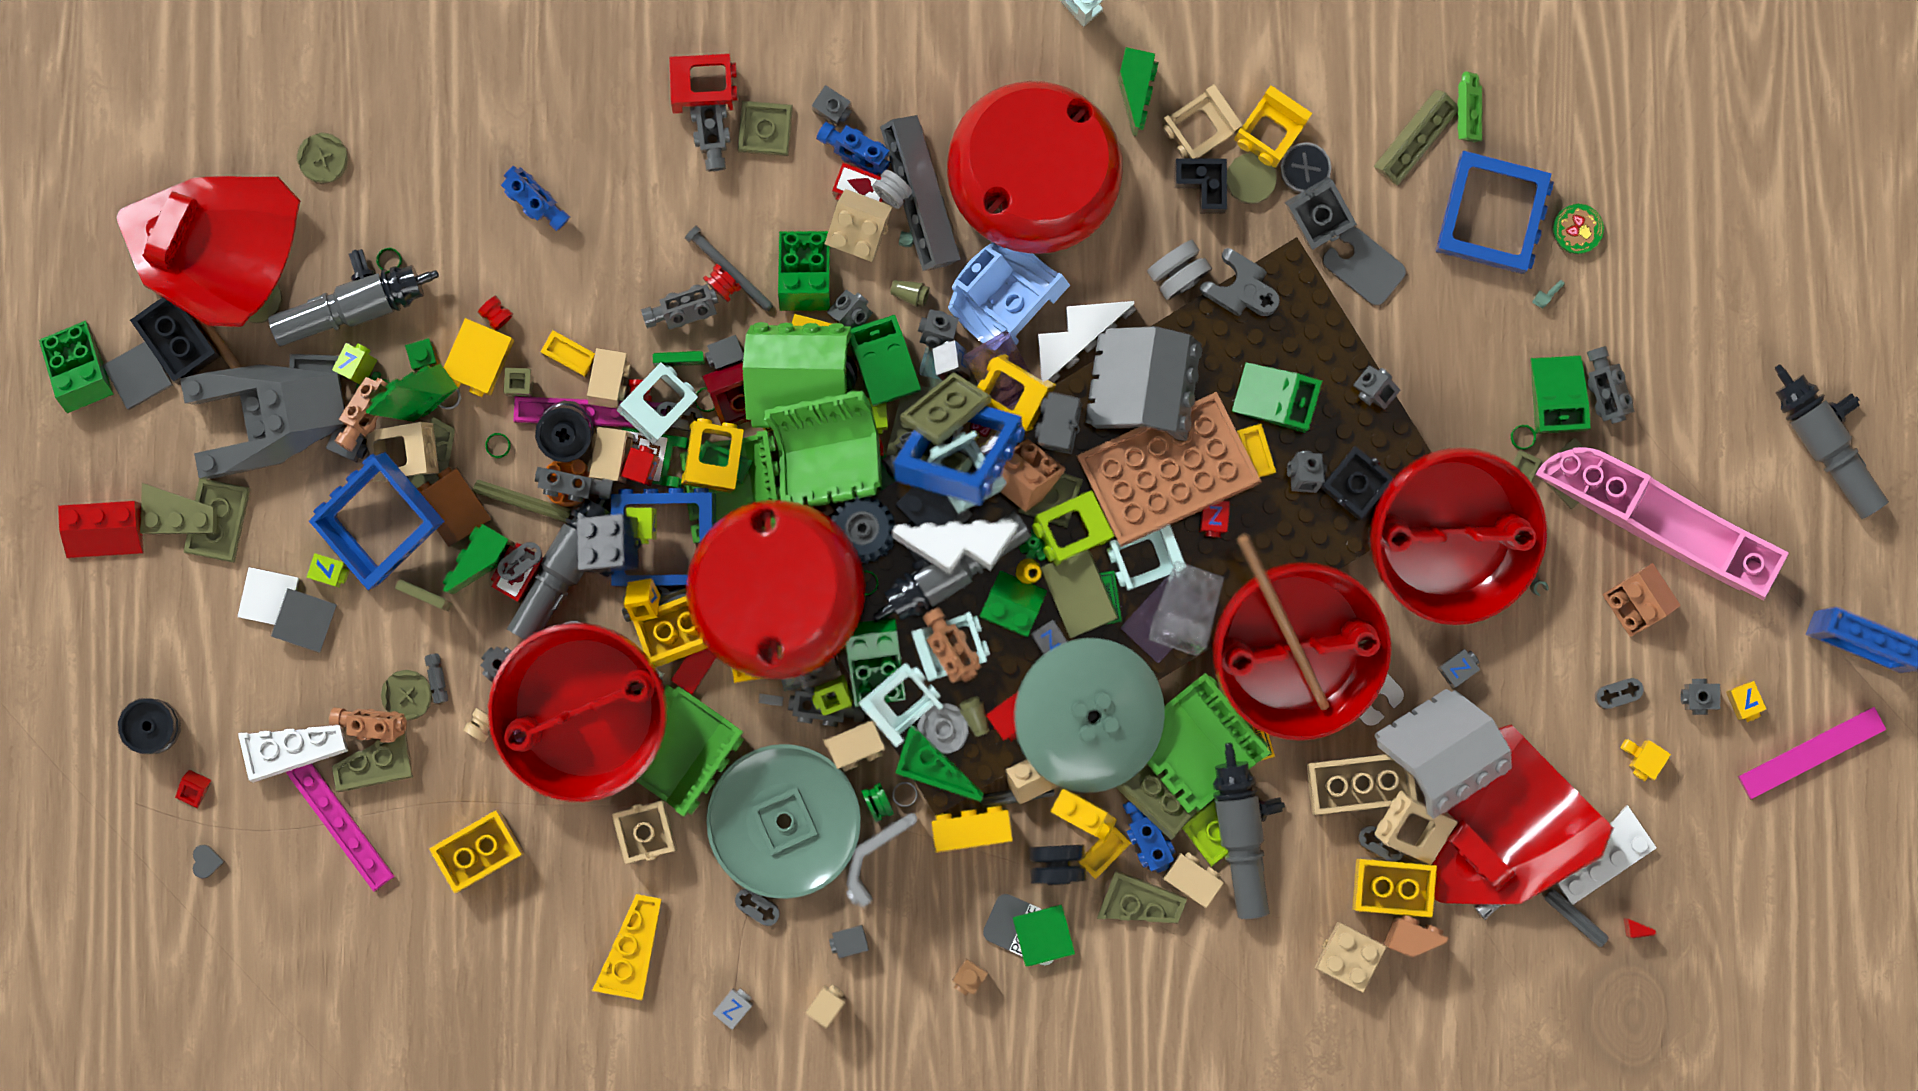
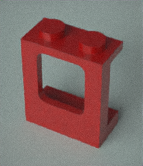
(681, 82)

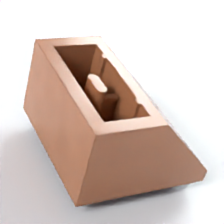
(1030, 475)
(1641, 600)
(1412, 939)

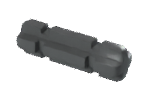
(436, 678)

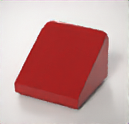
(192, 788)
(1636, 930)

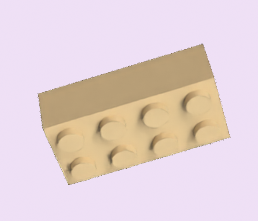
(1357, 784)

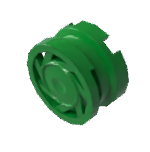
(880, 801)

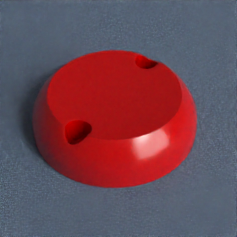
(1037, 165)
(1456, 536)
(774, 589)
(1329, 619)
(579, 712)

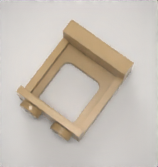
(1216, 110)
(419, 447)
(1431, 839)

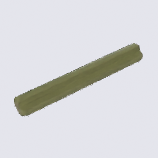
(521, 500)

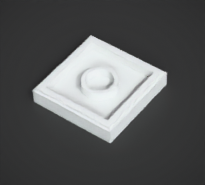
(264, 594)

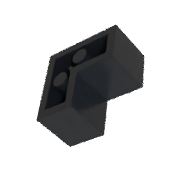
(1209, 177)

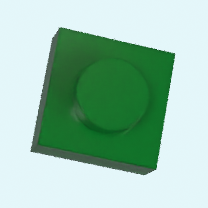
(421, 354)

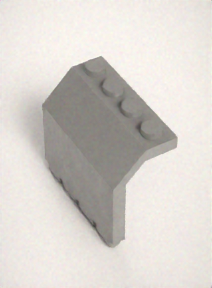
(1447, 749)
(858, 892)

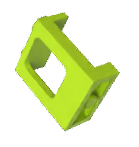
(1092, 517)

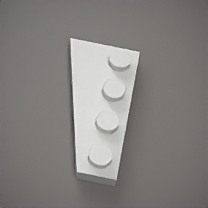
(282, 751)
(1625, 847)

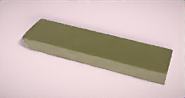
(1417, 137)

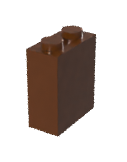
(456, 505)

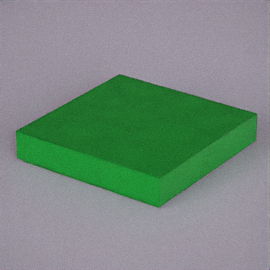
(1043, 935)

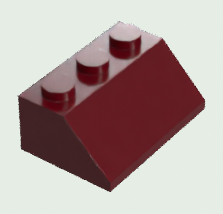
(727, 393)

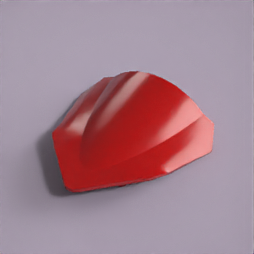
(213, 244)
(1518, 834)

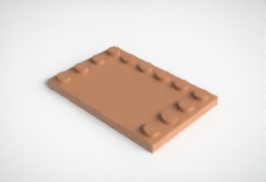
(1155, 480)

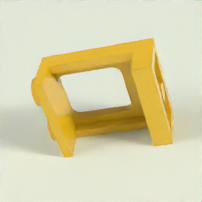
(1283, 112)
(1031, 400)
(707, 475)
(1084, 815)

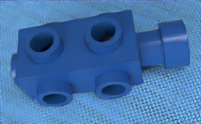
(863, 149)
(530, 198)
(1149, 843)

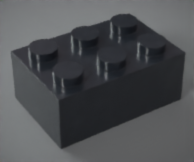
(175, 339)

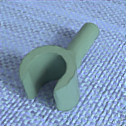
(906, 239)
(1543, 299)
(1535, 583)

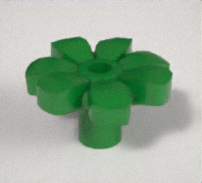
(1033, 547)

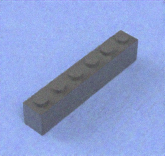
(925, 205)

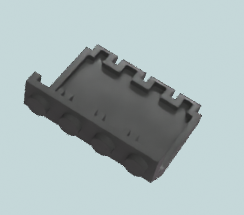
(1144, 380)

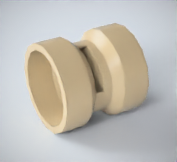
(478, 726)

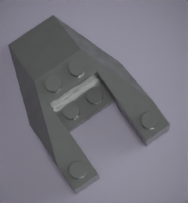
(281, 412)

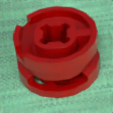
(722, 282)

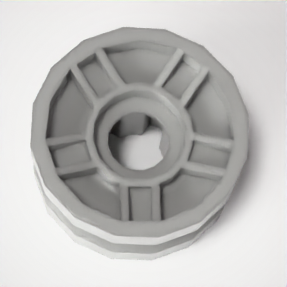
(892, 189)

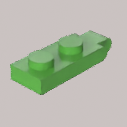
(1470, 108)

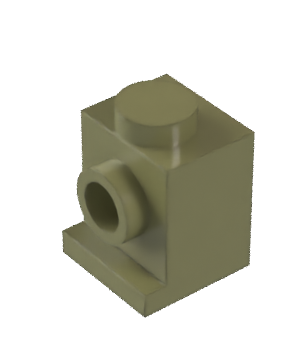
(518, 382)

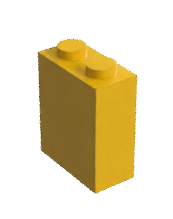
(478, 357)

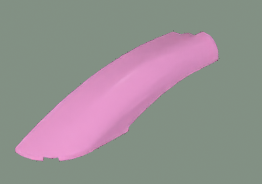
(1665, 519)

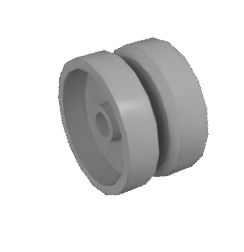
(1181, 272)

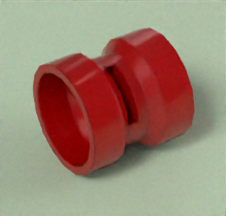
(494, 313)

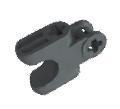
(1245, 290)

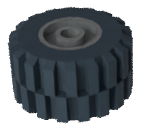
(868, 527)

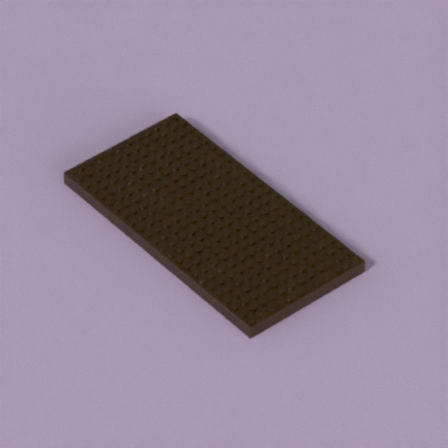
(1284, 526)

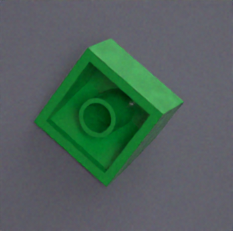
(1013, 604)

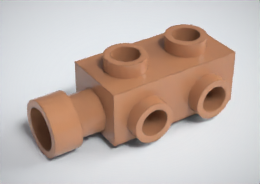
(355, 413)
(951, 651)
(366, 727)

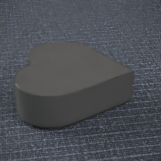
(206, 861)

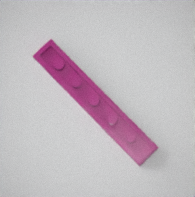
(532, 408)
(1811, 753)
(341, 826)

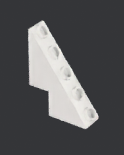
(1083, 327)
(947, 544)

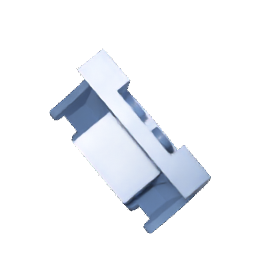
(1003, 291)

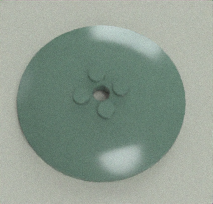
(1055, 708)
(746, 830)

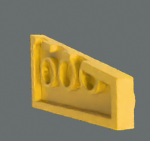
(630, 956)

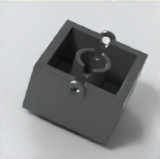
(1320, 213)
(1060, 417)

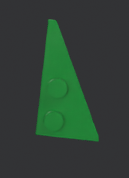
(927, 764)

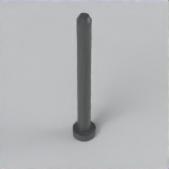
(695, 236)

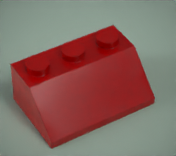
(101, 529)

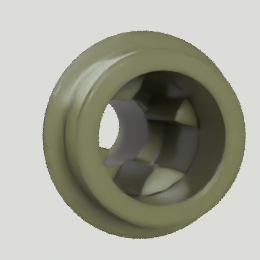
(911, 292)
(975, 716)

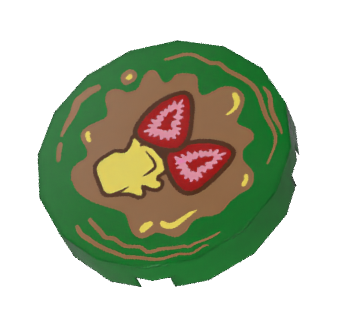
(1578, 229)

